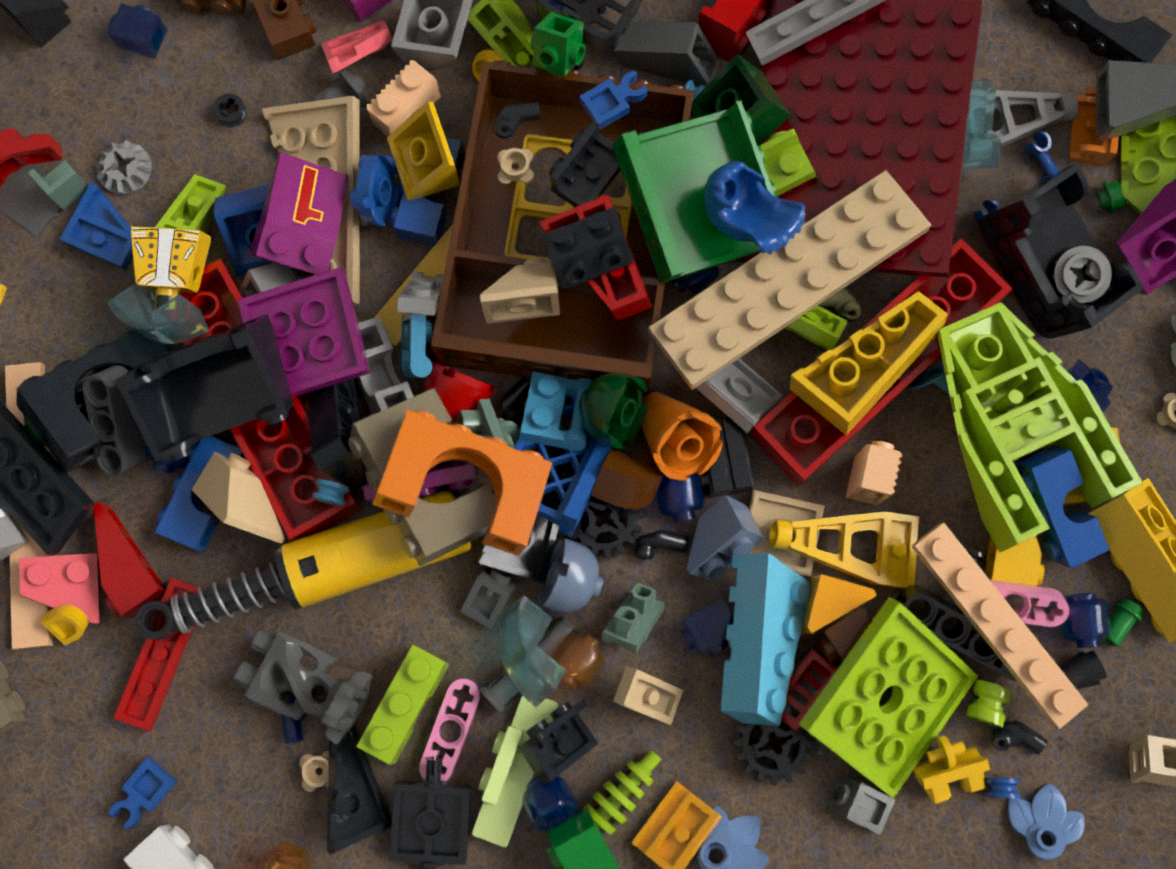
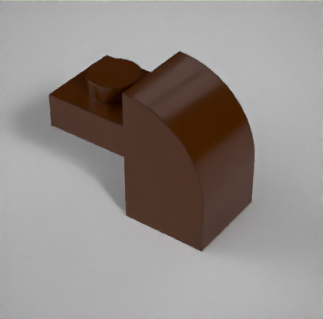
(628, 480)

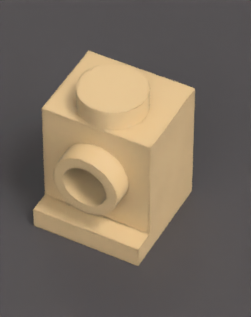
(1153, 761)

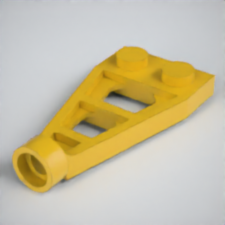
(894, 555)

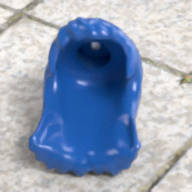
(748, 211)

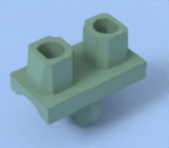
(485, 423)
(634, 618)

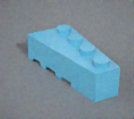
(763, 638)

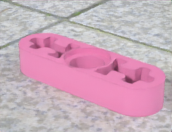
(1042, 598)
(452, 701)

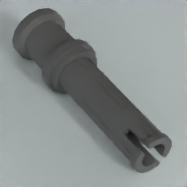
(502, 688)

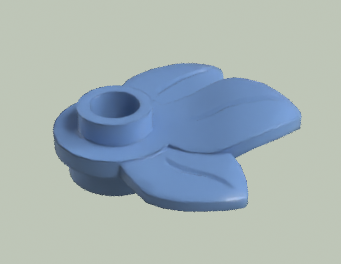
(1045, 816)
(736, 841)

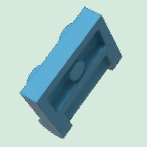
(414, 334)
(545, 410)

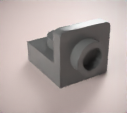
(346, 86)
(489, 596)
(860, 804)

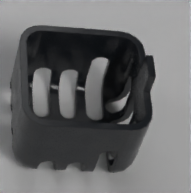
(588, 13)

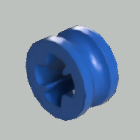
(1002, 787)

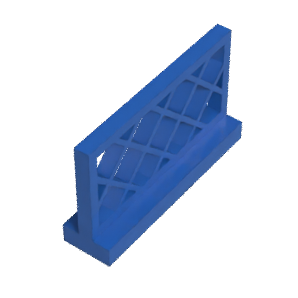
(579, 486)

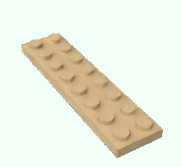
(788, 283)

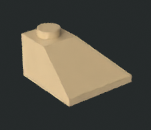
(522, 293)
(237, 496)

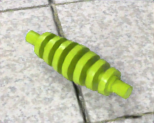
(620, 795)

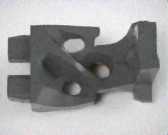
(283, 672)

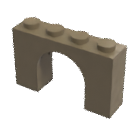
(431, 527)

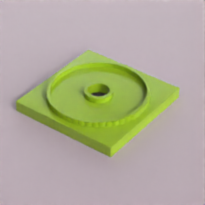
(926, 691)

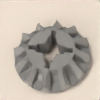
(137, 171)
(1097, 269)

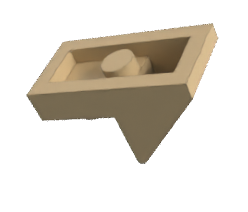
(648, 695)

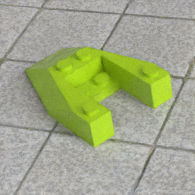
(1013, 401)

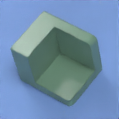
(61, 184)

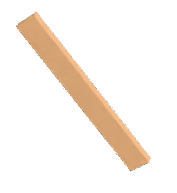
(25, 613)

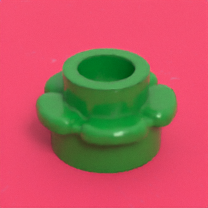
(1111, 196)

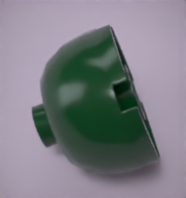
(613, 408)

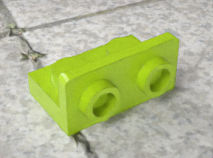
(786, 161)
(819, 327)

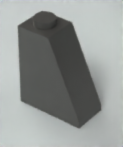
(669, 50)
(1133, 96)

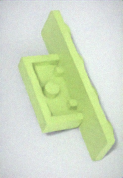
(510, 775)

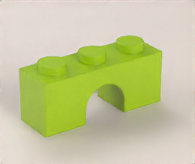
(402, 704)

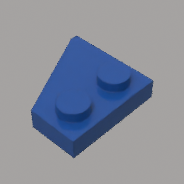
(99, 230)

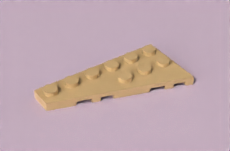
(328, 136)

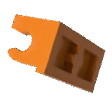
(1083, 136)

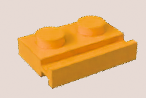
(676, 829)

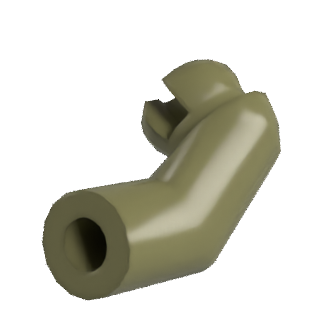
(844, 305)

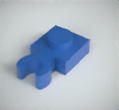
(609, 102)
(146, 789)

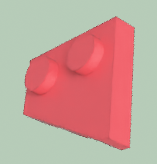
(356, 45)
(62, 582)

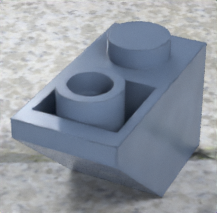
(719, 534)

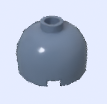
(570, 578)

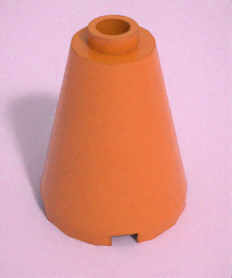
(680, 436)

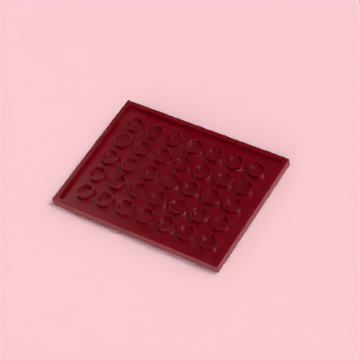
(880, 98)

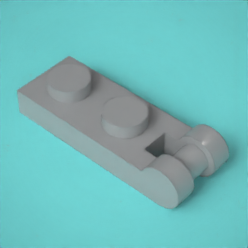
(421, 294)

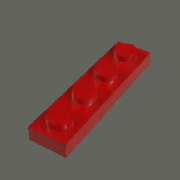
(154, 669)

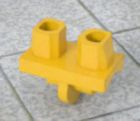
(949, 764)

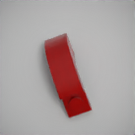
(19, 152)

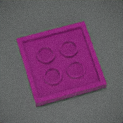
(313, 330)

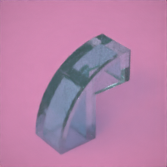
(982, 143)
(169, 324)
(527, 665)

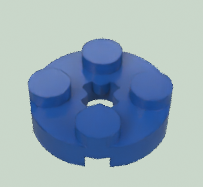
(376, 189)

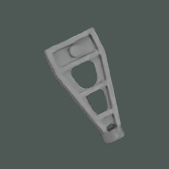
(1043, 105)

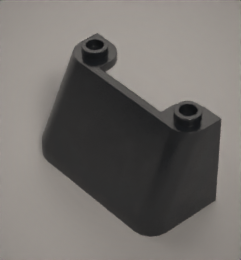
(1032, 235)
(208, 388)

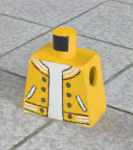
(169, 260)

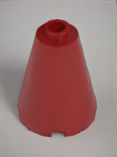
(456, 389)

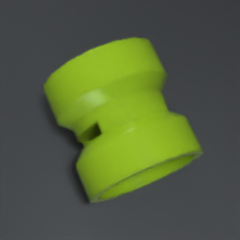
(989, 702)

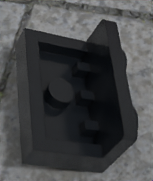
(585, 169)
(588, 248)
(557, 744)

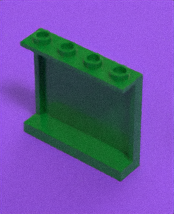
(667, 187)

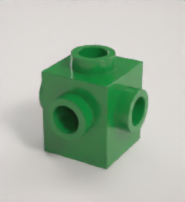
(558, 44)

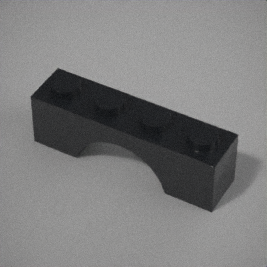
(1117, 41)

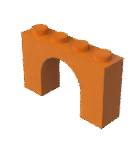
(514, 474)

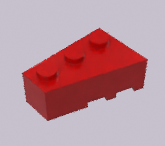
(727, 24)
(620, 289)

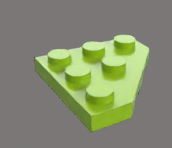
(1148, 162)

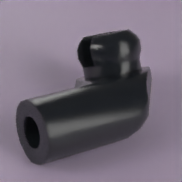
(513, 116)
(512, 404)
(663, 539)
(1017, 733)

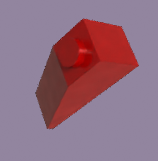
(123, 567)

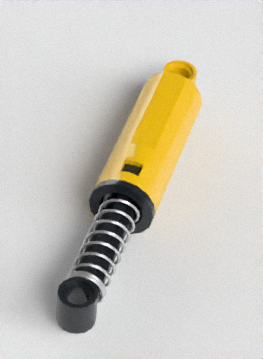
(305, 573)

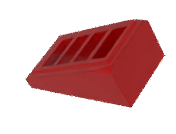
(822, 667)

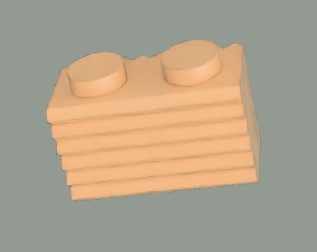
(403, 98)
(874, 473)

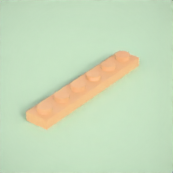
(999, 625)

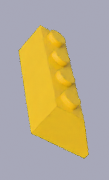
(1144, 546)

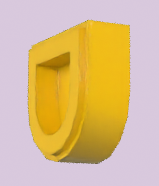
(65, 623)

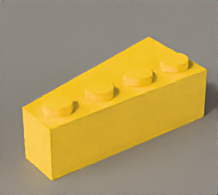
(860, 371)

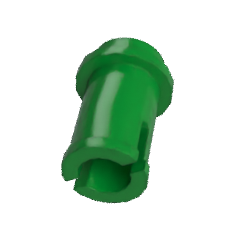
(1123, 620)

